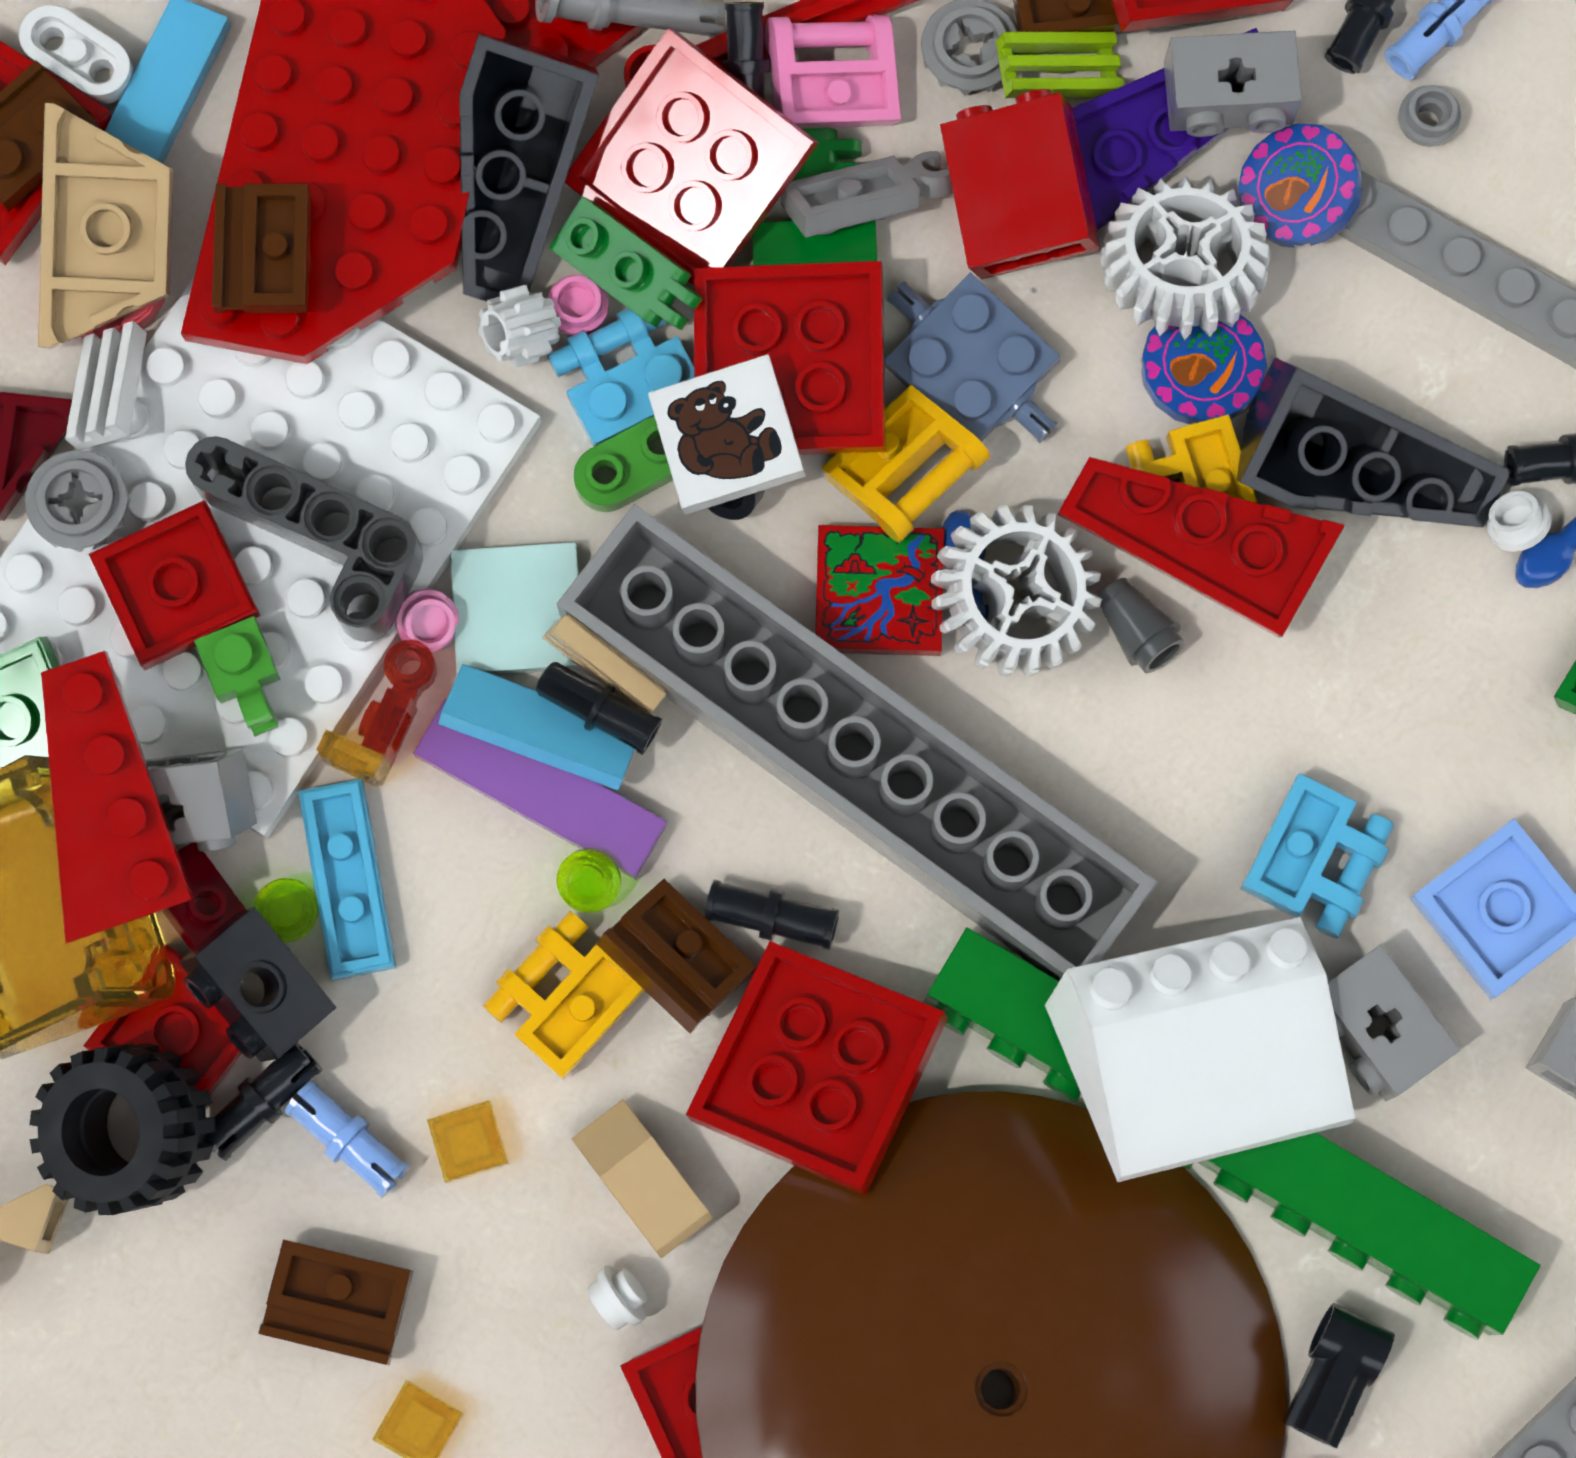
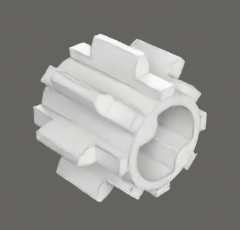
(519, 326)

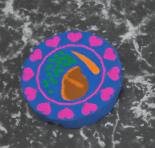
(1301, 184)
(1203, 373)

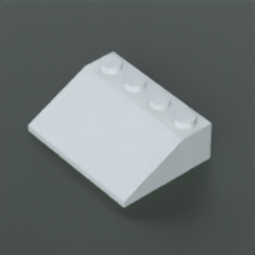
(1204, 1047)

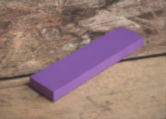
(547, 796)

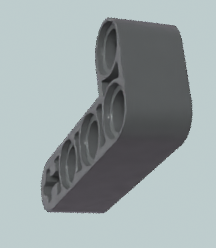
(300, 521)

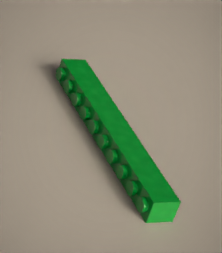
(1302, 1178)

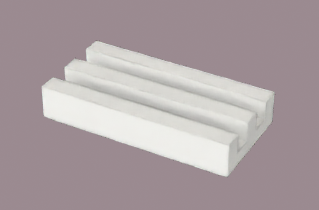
(97, 387)

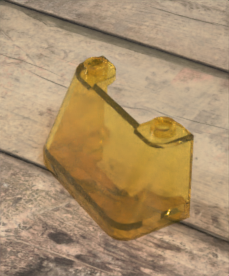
(48, 984)

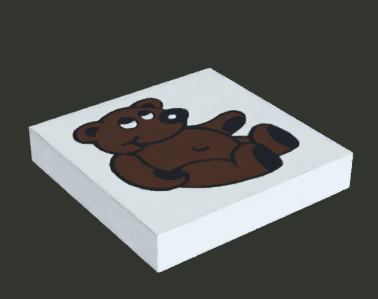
(726, 434)

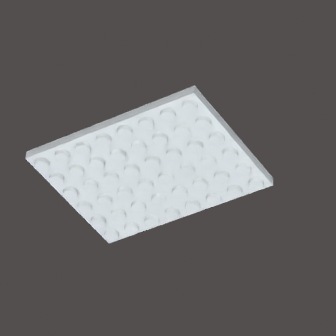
(363, 417)

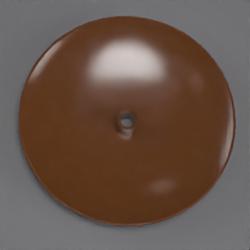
(978, 1252)

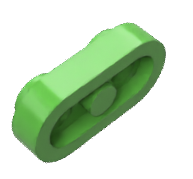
(636, 468)

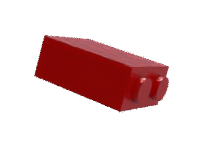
(1019, 184)

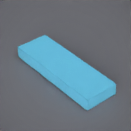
(168, 78)
(532, 727)
(347, 879)

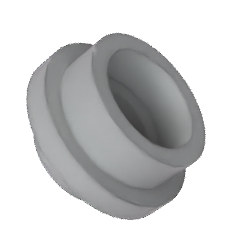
(1432, 99)

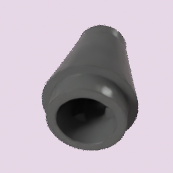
(1140, 626)

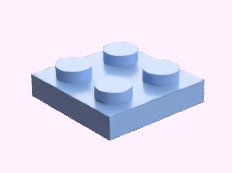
(1500, 909)

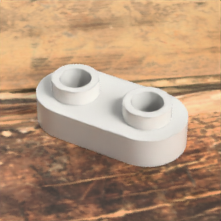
(81, 54)

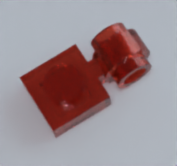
(388, 722)

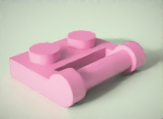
(834, 91)

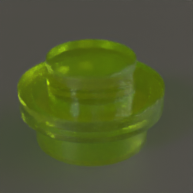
(588, 880)
(288, 908)

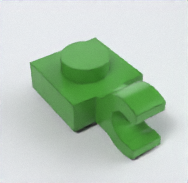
(240, 667)

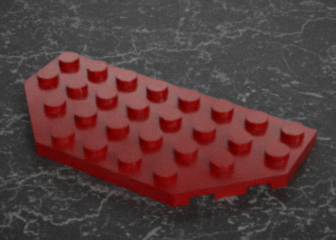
(369, 119)

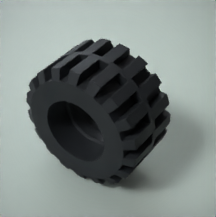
(76, 1136)

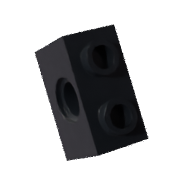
(291, 996)

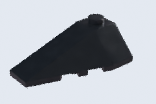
(516, 148)
(1341, 453)

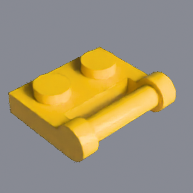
(913, 435)

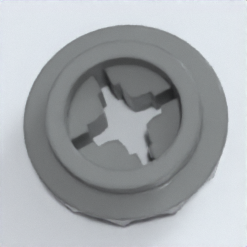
(941, 38)
(56, 482)

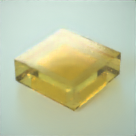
(353, 759)
(468, 1142)
(418, 1424)

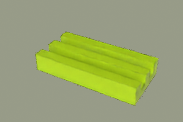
(1059, 42)

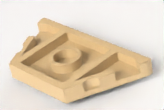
(100, 229)

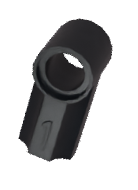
(1345, 1359)

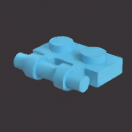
(619, 397)
(1299, 847)

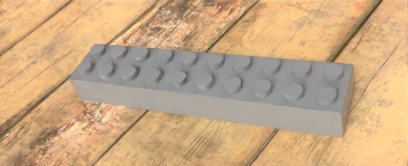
(856, 748)

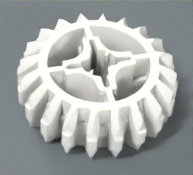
(1182, 278)
(1062, 607)

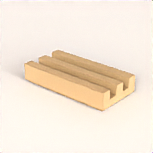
(604, 663)

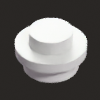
(1518, 521)
(618, 1297)

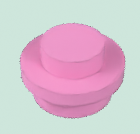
(579, 304)
(427, 618)

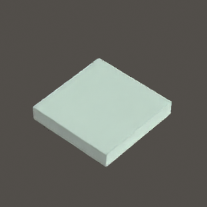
(509, 604)

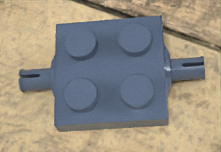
(973, 358)

